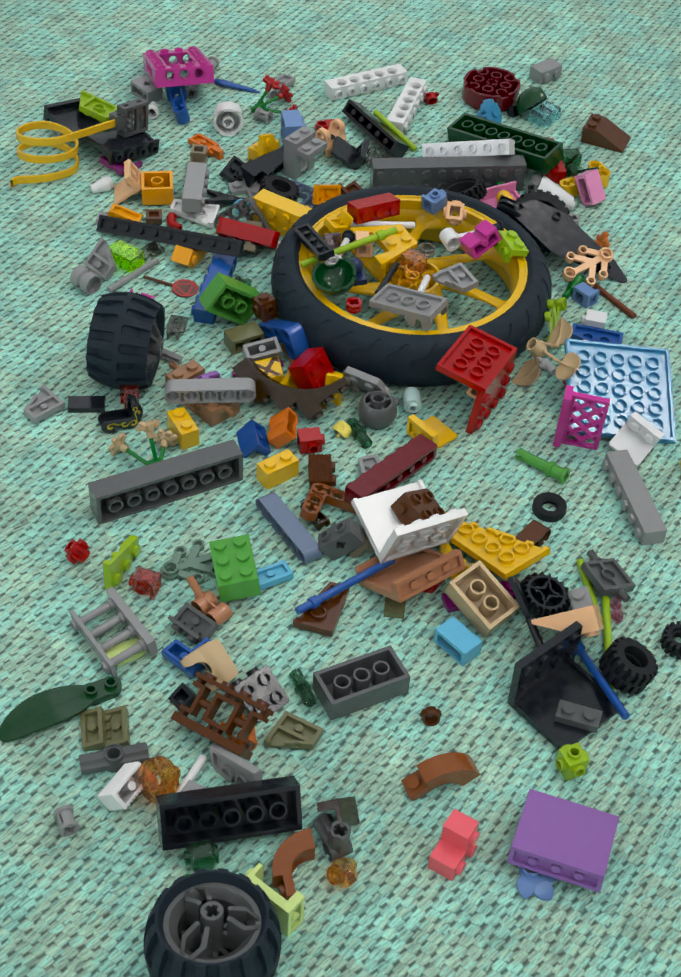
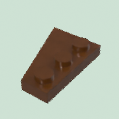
(325, 617)

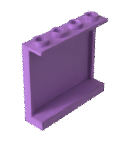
(564, 840)

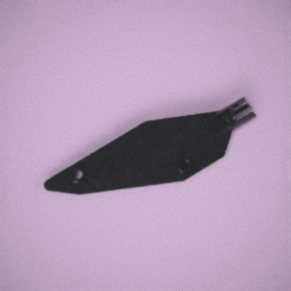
(555, 231)

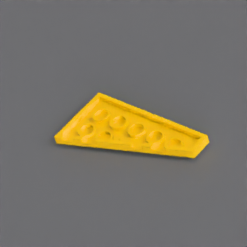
(497, 549)

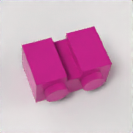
(480, 240)

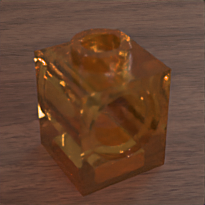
(413, 262)

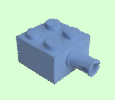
(290, 122)

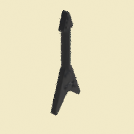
(221, 198)
(518, 591)

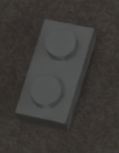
(578, 716)

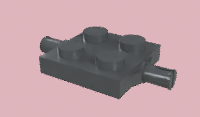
(607, 576)

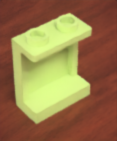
(289, 912)

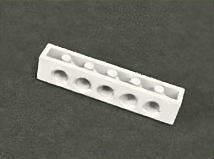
(365, 82)
(408, 103)
(469, 148)

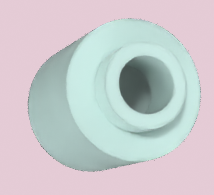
(412, 400)

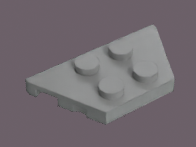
(365, 382)

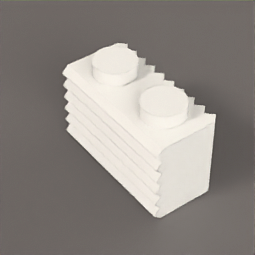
(122, 788)

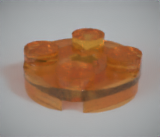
(168, 774)

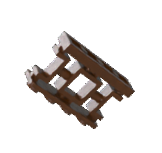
(214, 730)

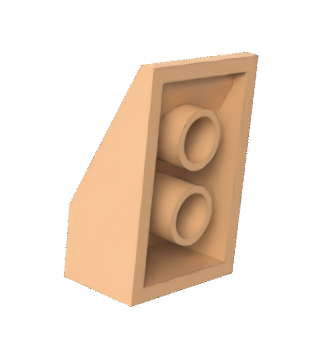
(587, 616)

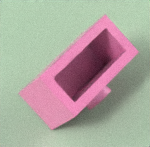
(590, 187)

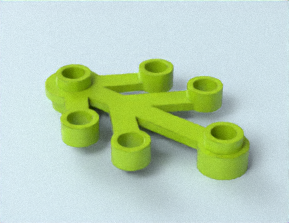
(553, 316)

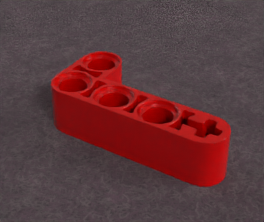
(247, 232)

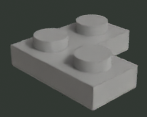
(240, 188)

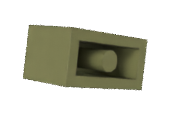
(240, 335)

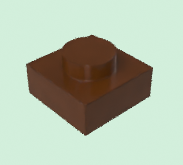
(154, 216)

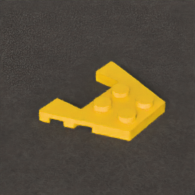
(393, 245)

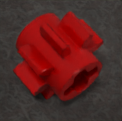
(77, 551)

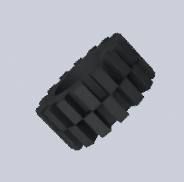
(668, 642)

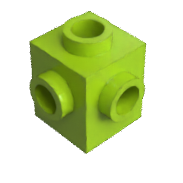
(572, 761)

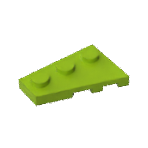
(120, 562)

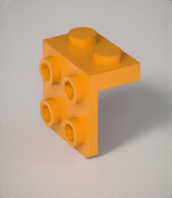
(324, 192)

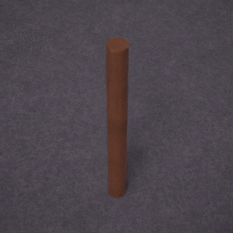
(614, 301)

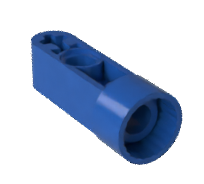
(178, 103)

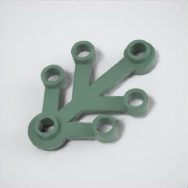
(192, 562)

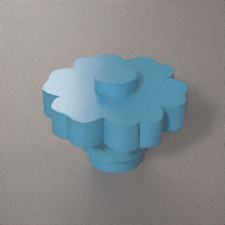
(490, 111)

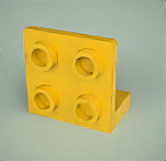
(430, 428)

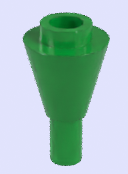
(569, 290)

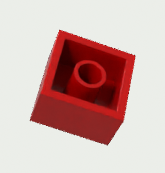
(311, 368)

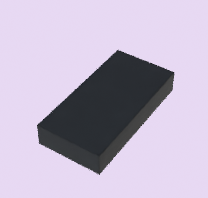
(86, 404)

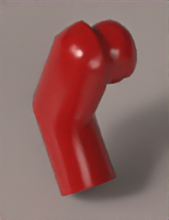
(171, 221)

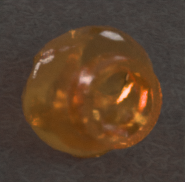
(342, 872)

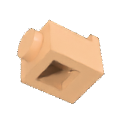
(365, 250)

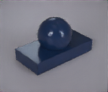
(361, 278)

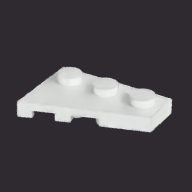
(205, 218)

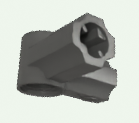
(334, 836)

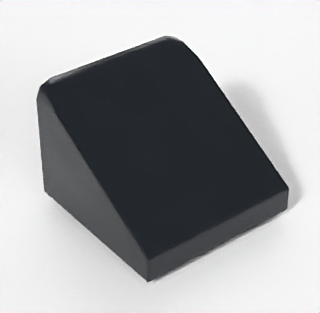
(182, 695)

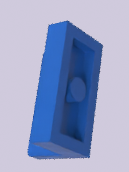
(253, 438)

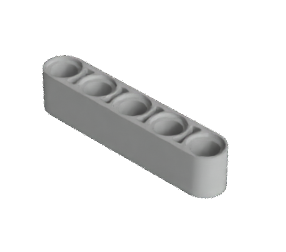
(210, 390)

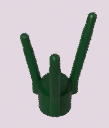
(572, 169)

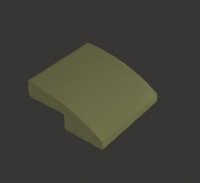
(104, 728)

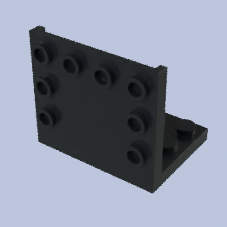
(553, 675)

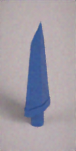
(221, 82)

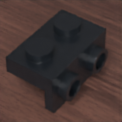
(232, 171)

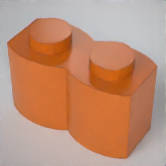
(282, 427)

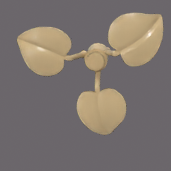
(571, 362)

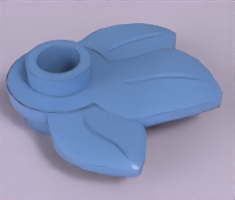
(535, 884)

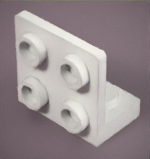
(637, 437)

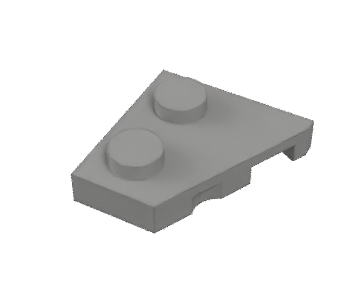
(457, 278)
(43, 405)

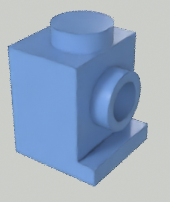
(434, 201)
(585, 295)

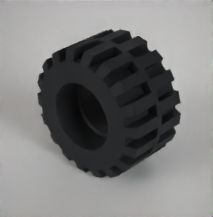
(280, 186)
(628, 665)

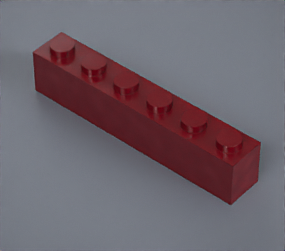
(393, 469)

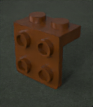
(415, 506)

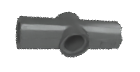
(104, 761)

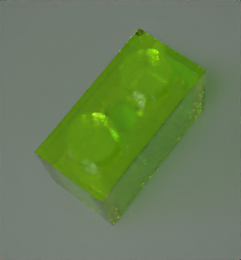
(126, 255)

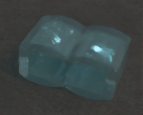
(545, 114)

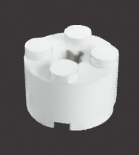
(228, 118)

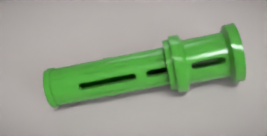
(550, 468)

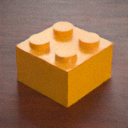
(157, 187)

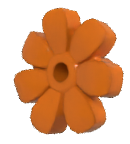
(602, 239)

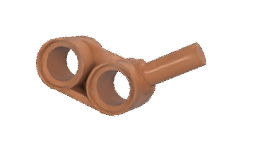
(208, 603)

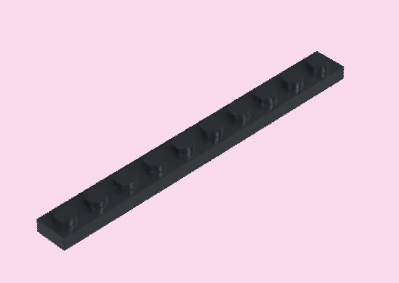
(170, 236)

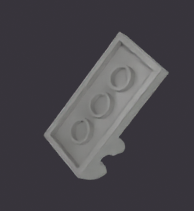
(410, 303)

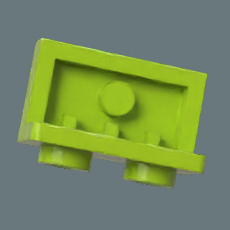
(510, 246)

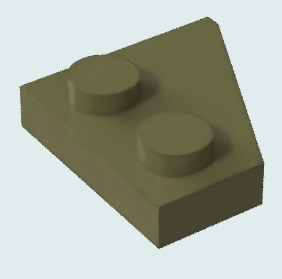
(293, 733)

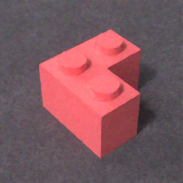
(455, 845)

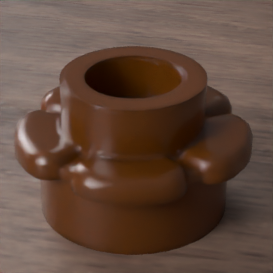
(430, 716)

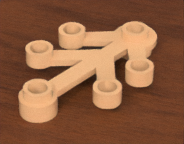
(604, 256)

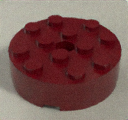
(491, 84)

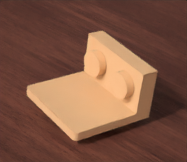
(129, 185)

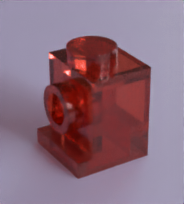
(124, 390)
(146, 582)

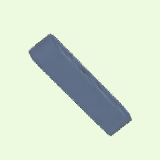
(289, 527)

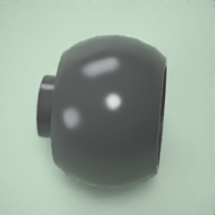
(377, 410)

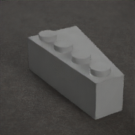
(195, 187)

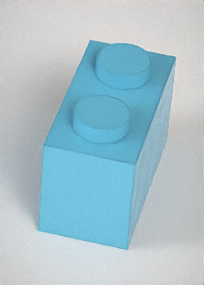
(458, 641)

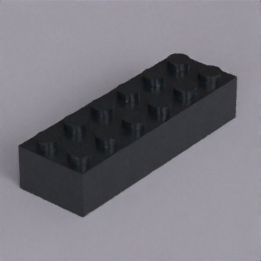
(229, 812)

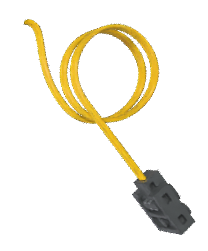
(127, 121)

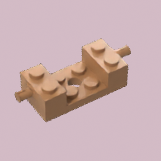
(209, 412)

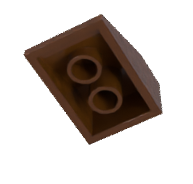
(604, 134)

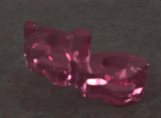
(616, 606)

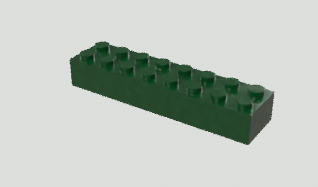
(538, 151)

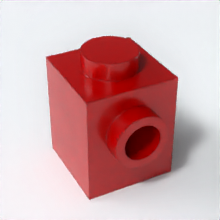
(310, 440)

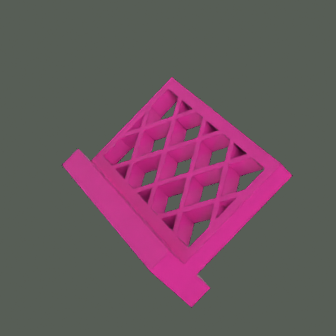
(567, 418)

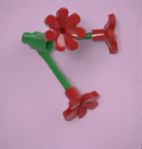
(285, 94)

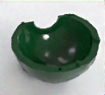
(530, 99)
(336, 278)

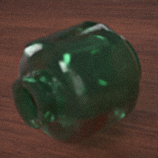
(201, 855)

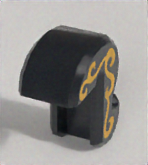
(122, 418)

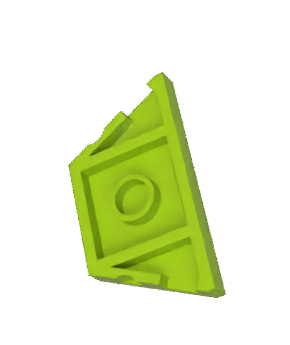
(95, 106)

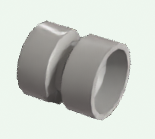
(85, 280)

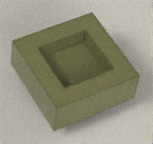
(394, 609)

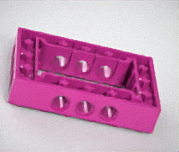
(198, 67)

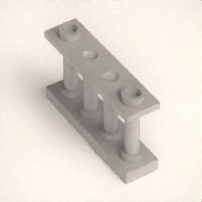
(124, 615)

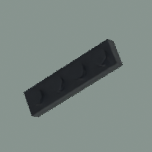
(314, 242)

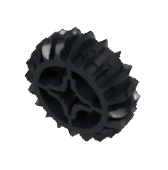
(545, 595)

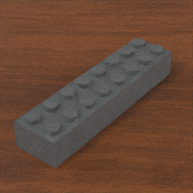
(165, 481)

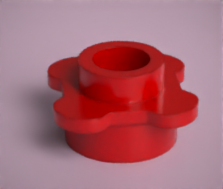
(431, 98)

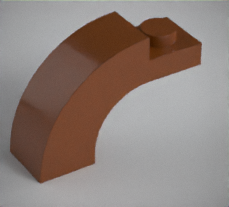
(440, 770)
(290, 854)

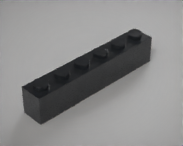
(375, 129)

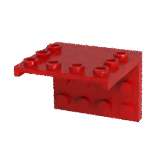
(482, 365)

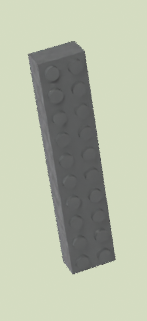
(438, 170)

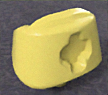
(343, 429)

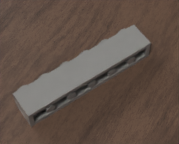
(634, 497)

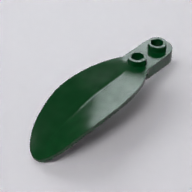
(56, 706)

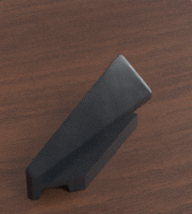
(263, 166)

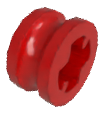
(353, 305)

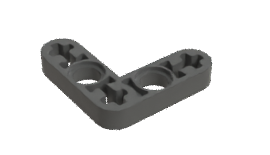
(243, 211)

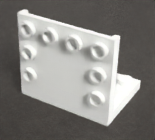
(393, 539)

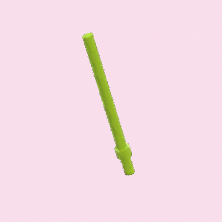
(379, 235)
(607, 634)

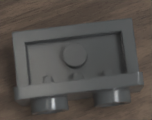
(193, 623)

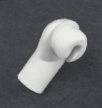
(546, 364)

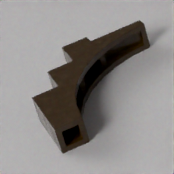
(309, 400)

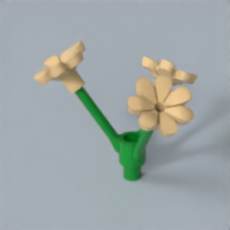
(161, 438)

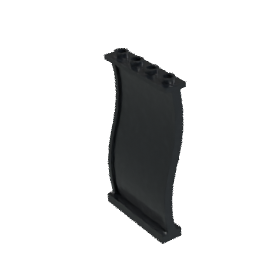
(110, 143)

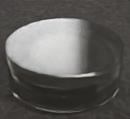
(427, 249)

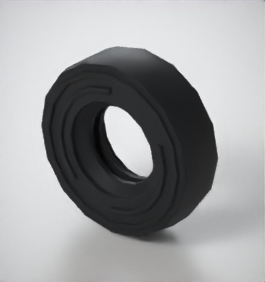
(551, 498)

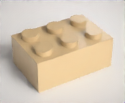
(482, 599)

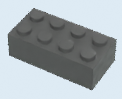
(360, 682)

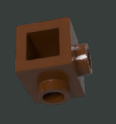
(264, 307)

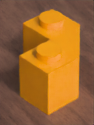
(187, 256)

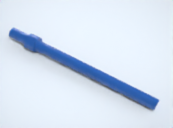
(315, 601)
(602, 682)

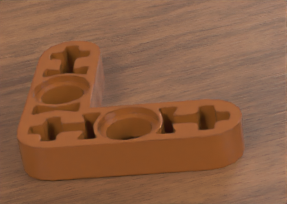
(323, 494)

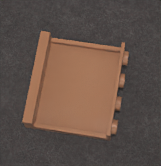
(412, 573)

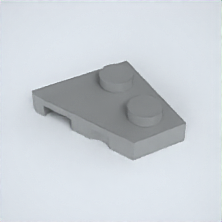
(101, 260)

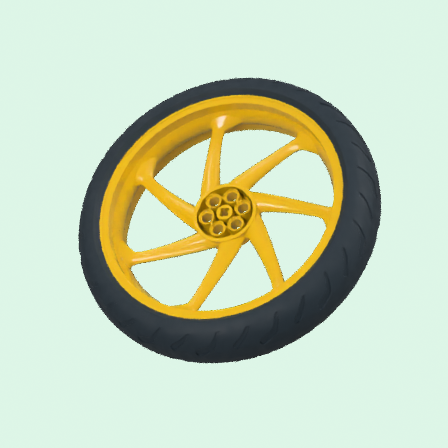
(399, 354)

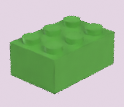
(229, 299)
(235, 568)

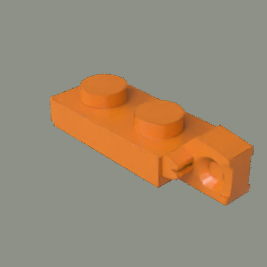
(213, 147)

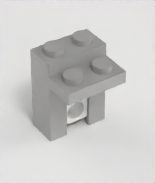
(300, 151)

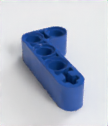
(287, 332)

